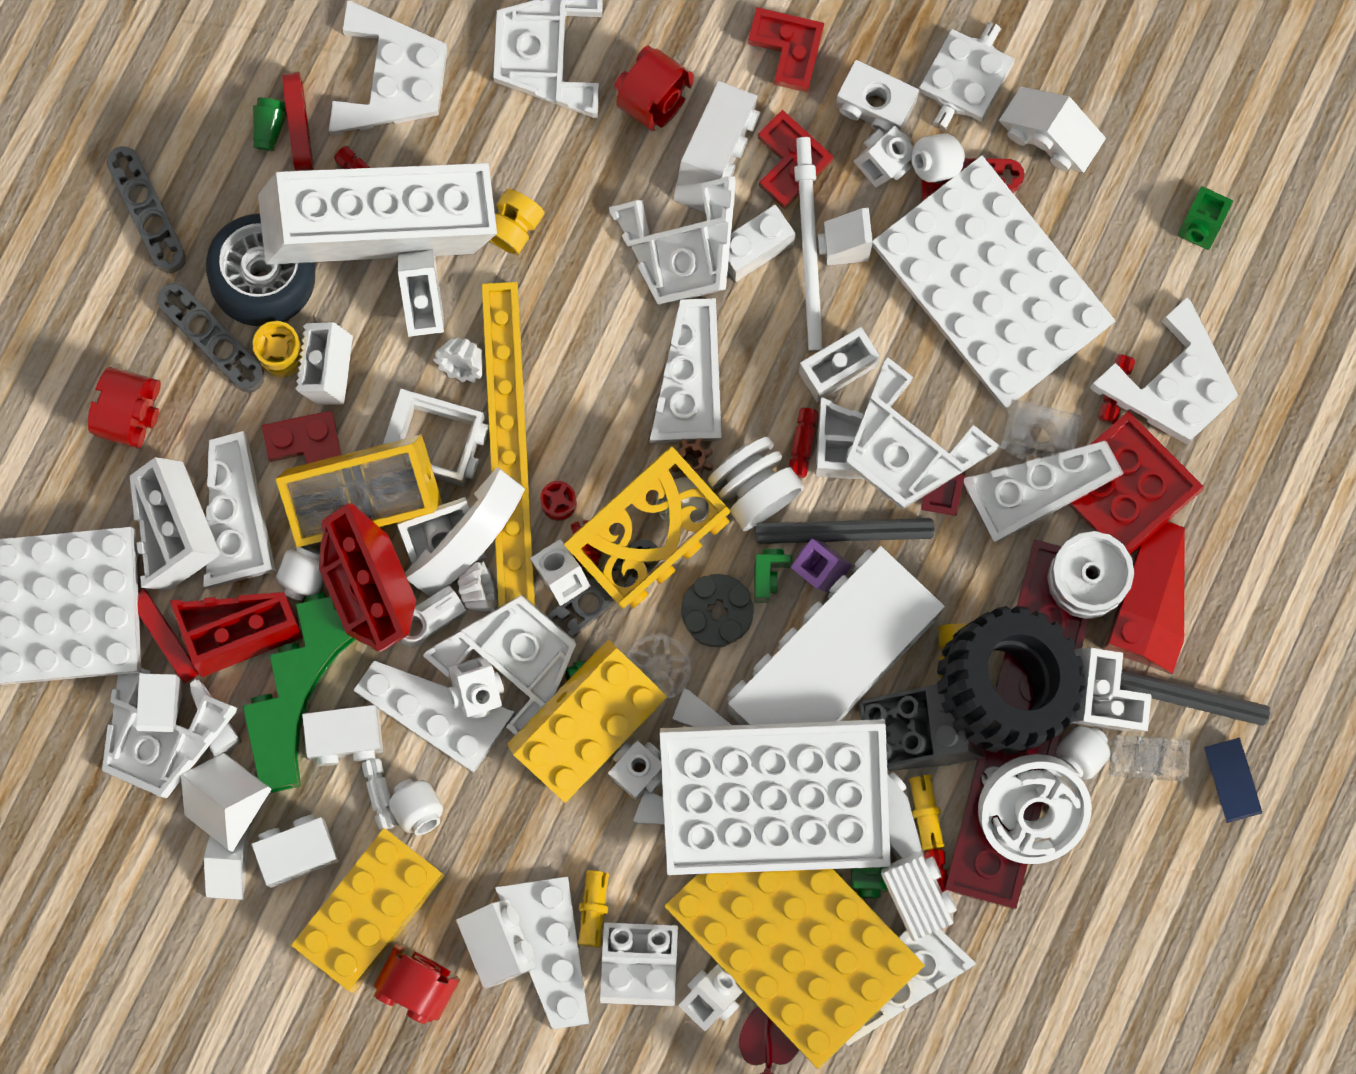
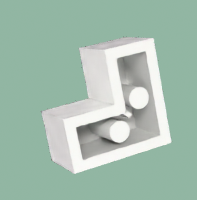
(1053, 125)
(1103, 700)

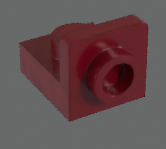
(945, 498)

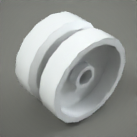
(1087, 596)

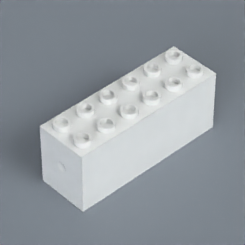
(376, 212)
(839, 647)

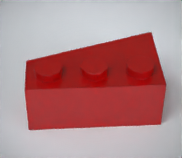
(234, 629)

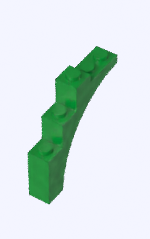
(277, 722)

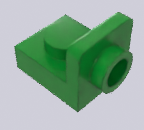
(1205, 218)
(764, 580)
(868, 882)

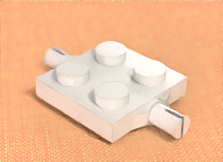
(966, 75)

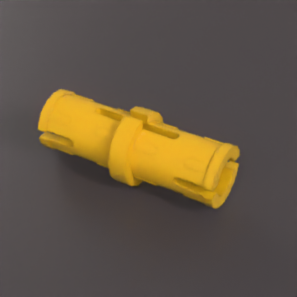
(926, 812)
(593, 909)

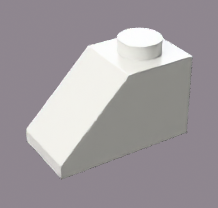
(846, 238)

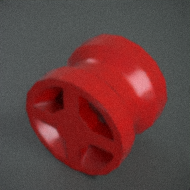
(560, 494)

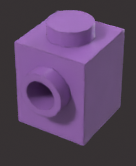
(820, 565)

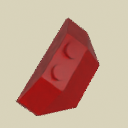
(365, 579)

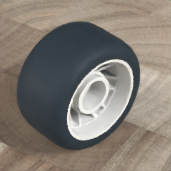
(253, 300)

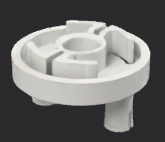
(1011, 795)

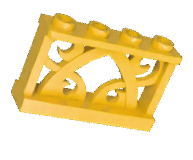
(597, 532)

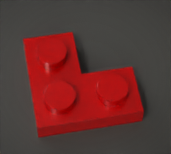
(796, 40)
(780, 138)
(307, 435)

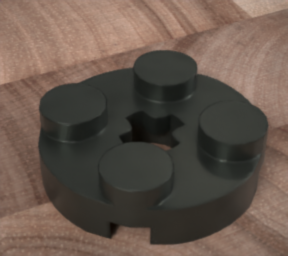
(706, 592)

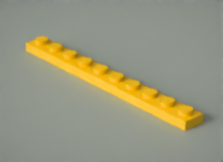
(508, 435)

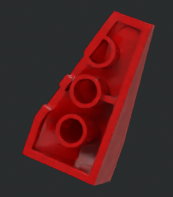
(1151, 615)

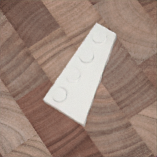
(690, 384)
(1031, 490)
(235, 514)
(429, 713)
(551, 931)
(942, 964)

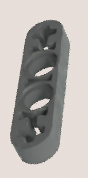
(142, 211)
(214, 334)
(605, 599)

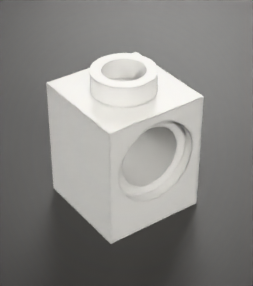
(560, 572)

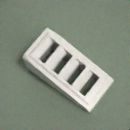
(228, 737)

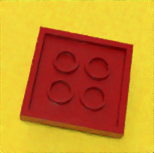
(1146, 494)

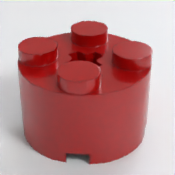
(653, 88)
(124, 407)
(415, 984)

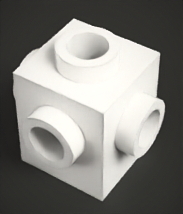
(885, 156)
(475, 687)
(634, 782)
(711, 997)

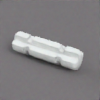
(379, 793)

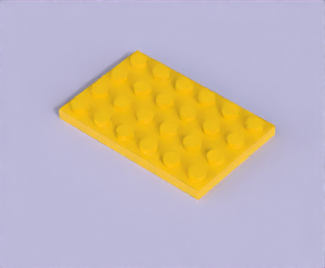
(799, 950)

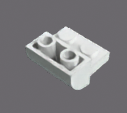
(639, 964)

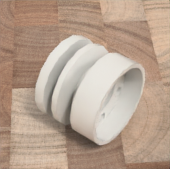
(751, 478)

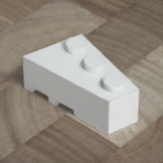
(716, 142)
(835, 439)
(171, 524)

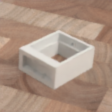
(402, 416)

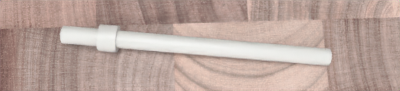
(805, 174)

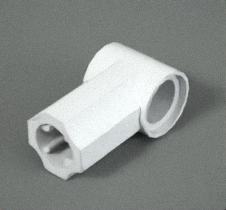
(435, 614)

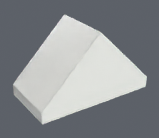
(158, 702)
(226, 869)

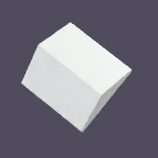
(431, 529)
(222, 798)

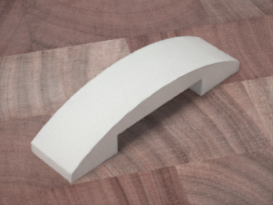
(469, 537)

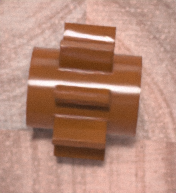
(696, 451)

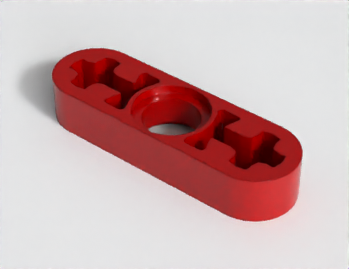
(297, 121)
(165, 637)

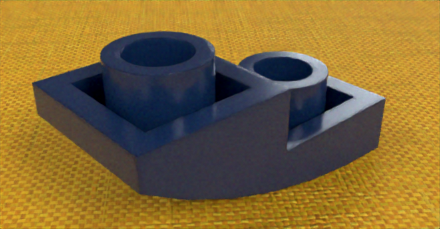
(1233, 780)

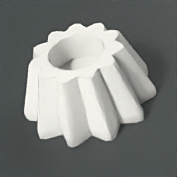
(460, 360)
(478, 588)

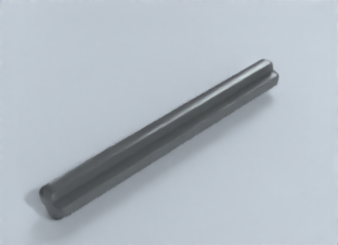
(845, 530)
(1195, 698)

